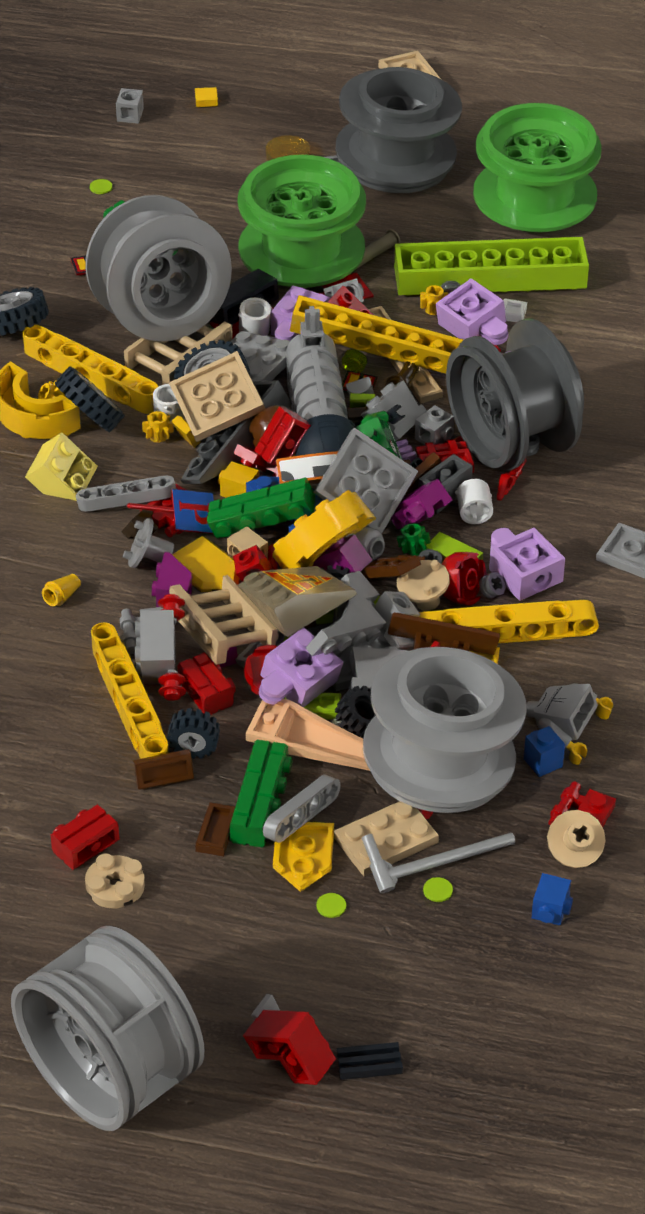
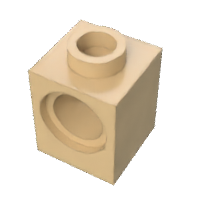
(245, 539)

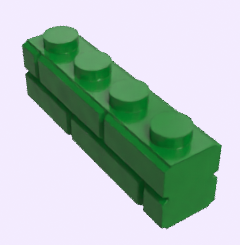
(261, 507)
(260, 792)

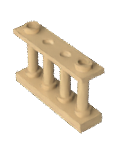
(142, 348)
(210, 634)

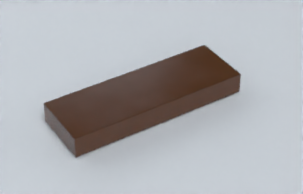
(390, 566)

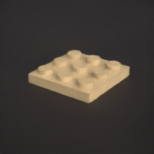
(217, 396)

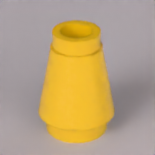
(59, 590)

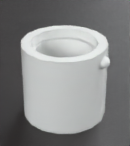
(255, 316)
(166, 402)
(474, 501)

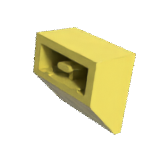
(61, 468)

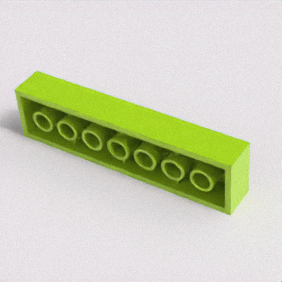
(493, 264)

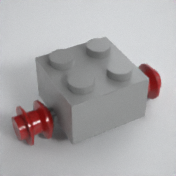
(156, 647)

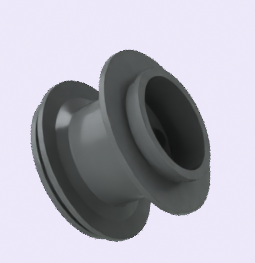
(398, 129)
(515, 395)

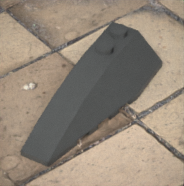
(220, 447)

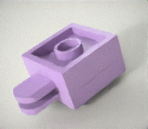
(282, 312)
(473, 312)
(525, 561)
(296, 674)

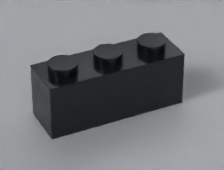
(252, 285)

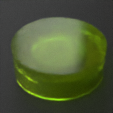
(354, 360)

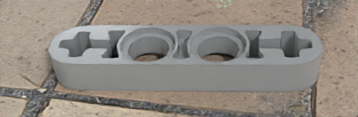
(125, 492)
(301, 808)

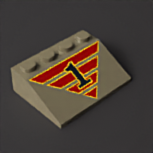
(295, 595)

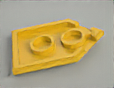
(207, 564)
(305, 854)

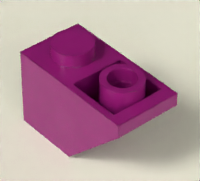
(345, 553)
(170, 573)

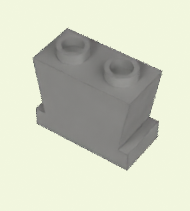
(392, 396)
(367, 661)

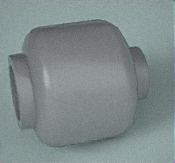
(372, 541)

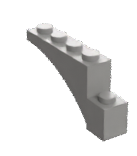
(353, 620)

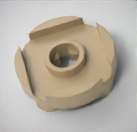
(114, 867)

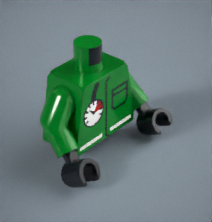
(376, 427)

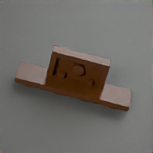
(449, 635)

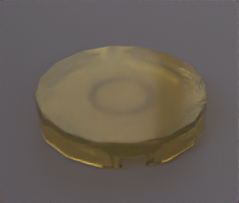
(286, 146)

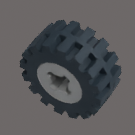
(193, 732)

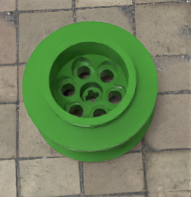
(537, 167)
(302, 220)

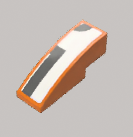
(309, 466)

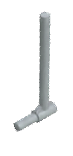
(387, 876)

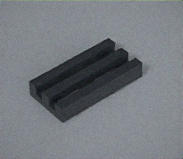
(368, 1057)

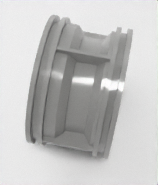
(108, 1027)

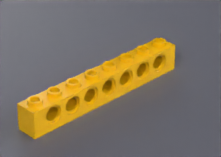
(379, 335)

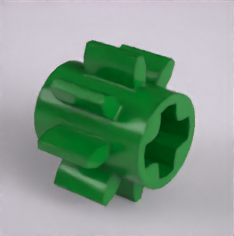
(413, 539)

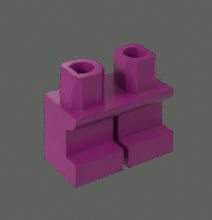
(420, 504)

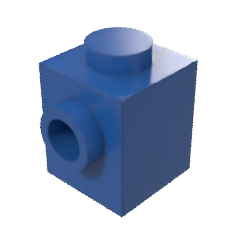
(544, 751)
(552, 899)

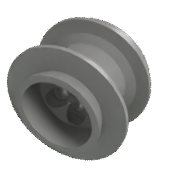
(135, 251)
(443, 728)

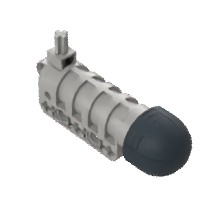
(317, 387)

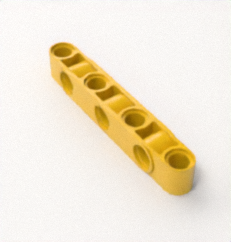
(107, 375)
(525, 620)
(127, 692)

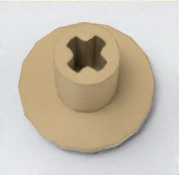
(425, 584)
(576, 839)

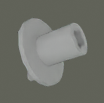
(147, 545)

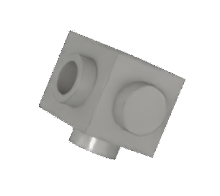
(434, 426)

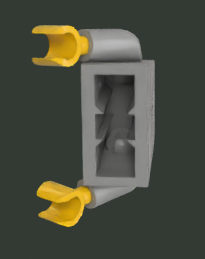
(568, 712)

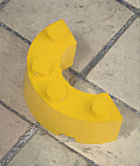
(33, 416)
(321, 530)

